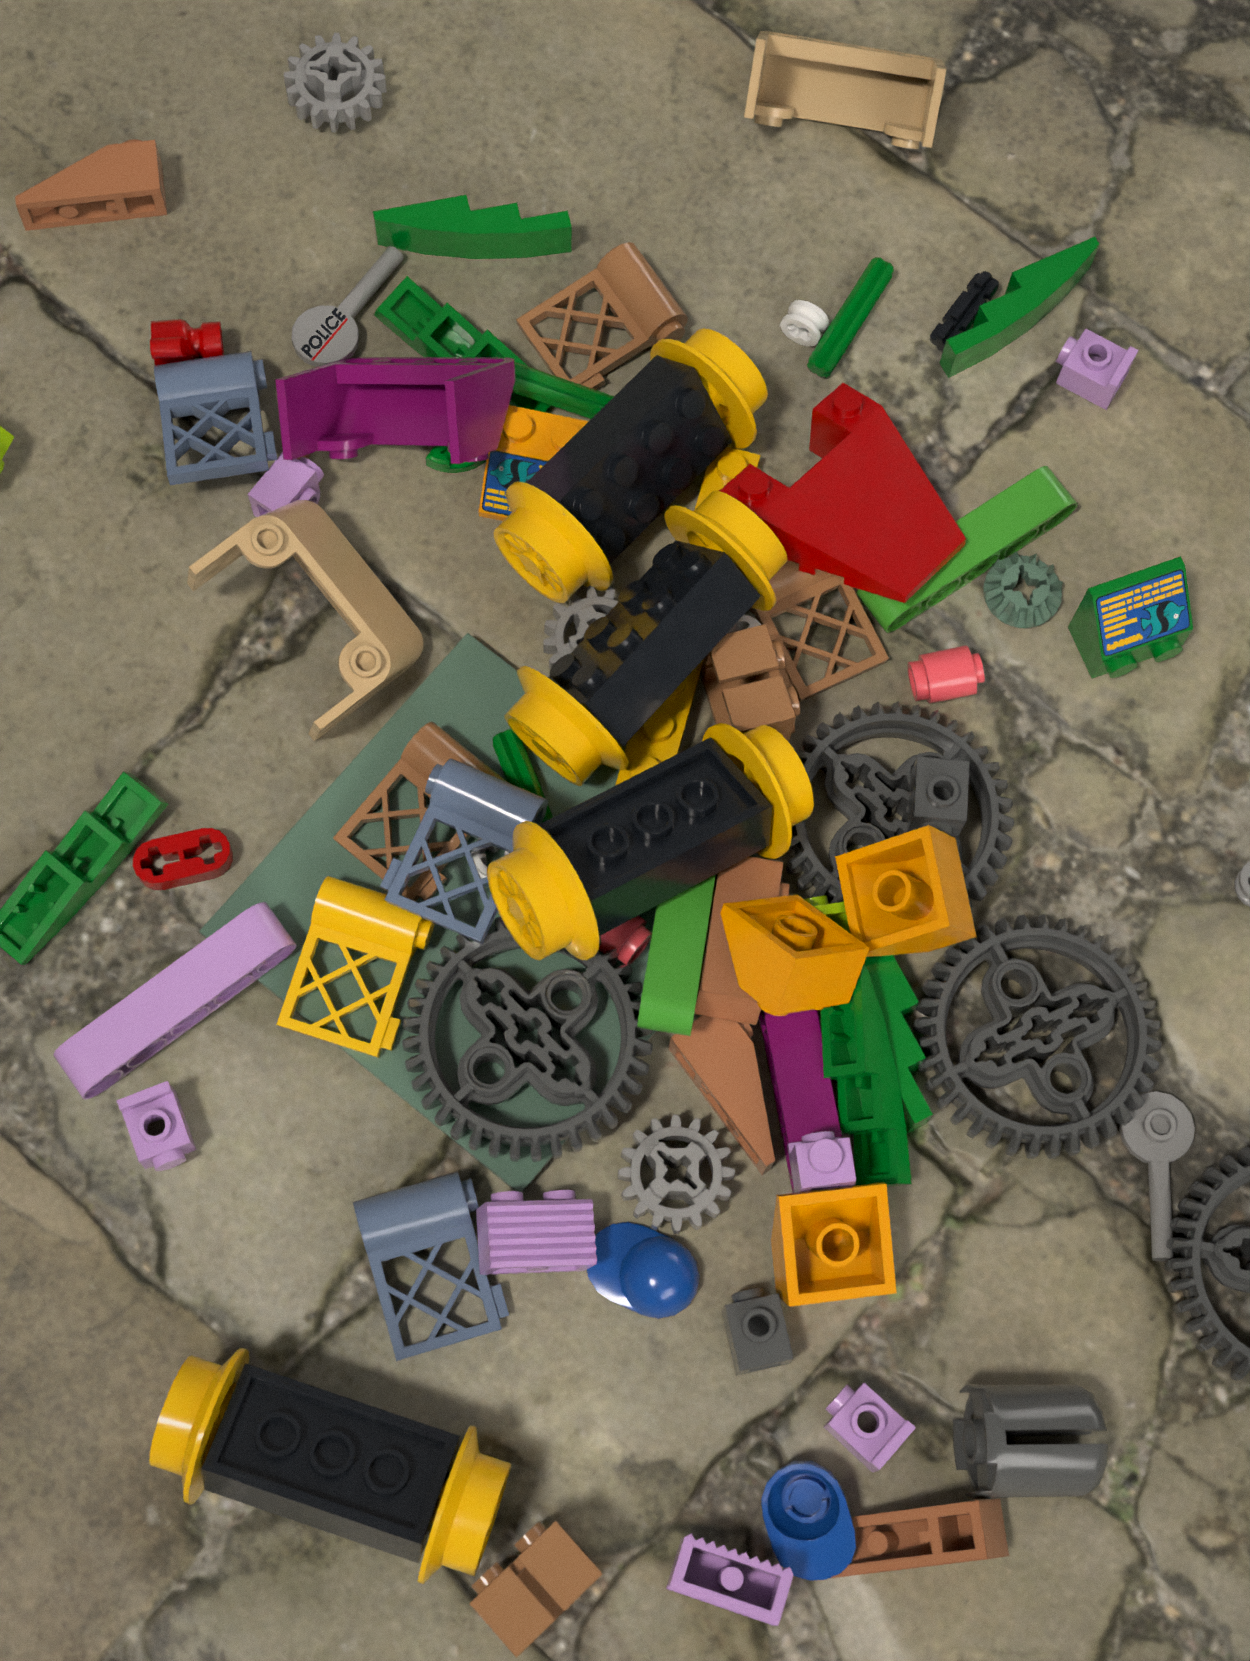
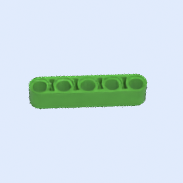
(991, 534)
(676, 960)

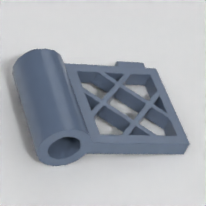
(208, 392)
(473, 806)
(416, 1220)

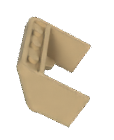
(845, 87)
(385, 635)

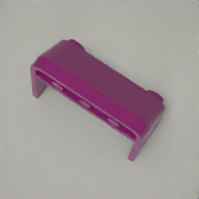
(396, 403)

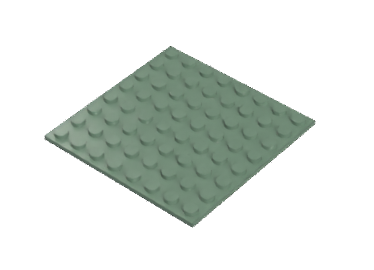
(469, 702)

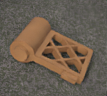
(633, 295)
(796, 588)
(422, 753)

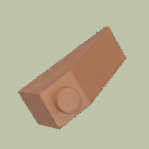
(103, 187)
(726, 1072)
(928, 1537)

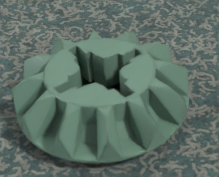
(1010, 605)

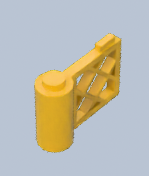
(367, 924)

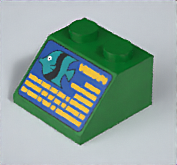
(1133, 619)

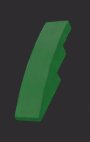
(452, 230)
(1028, 299)
(442, 332)
(77, 867)
(896, 1004)
(869, 1092)

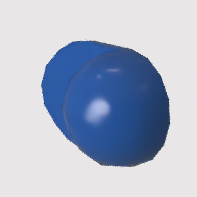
(644, 1270)
(808, 1521)

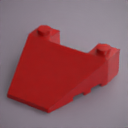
(859, 508)

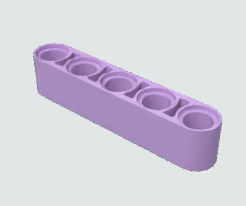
(174, 1000)

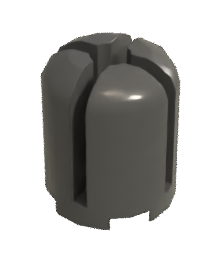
(1033, 1469)

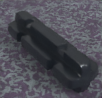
(965, 308)

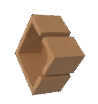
(746, 683)
(535, 1587)

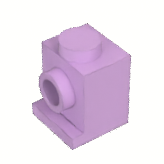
(1094, 367)
(286, 483)
(151, 1105)
(821, 1162)
(869, 1448)

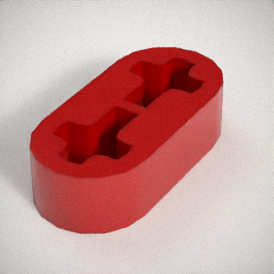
(180, 847)

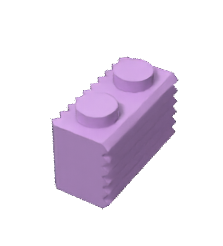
(535, 1234)
(730, 1580)

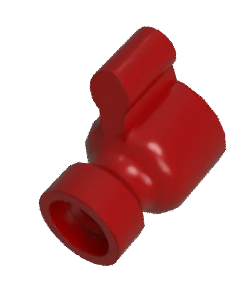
(178, 341)

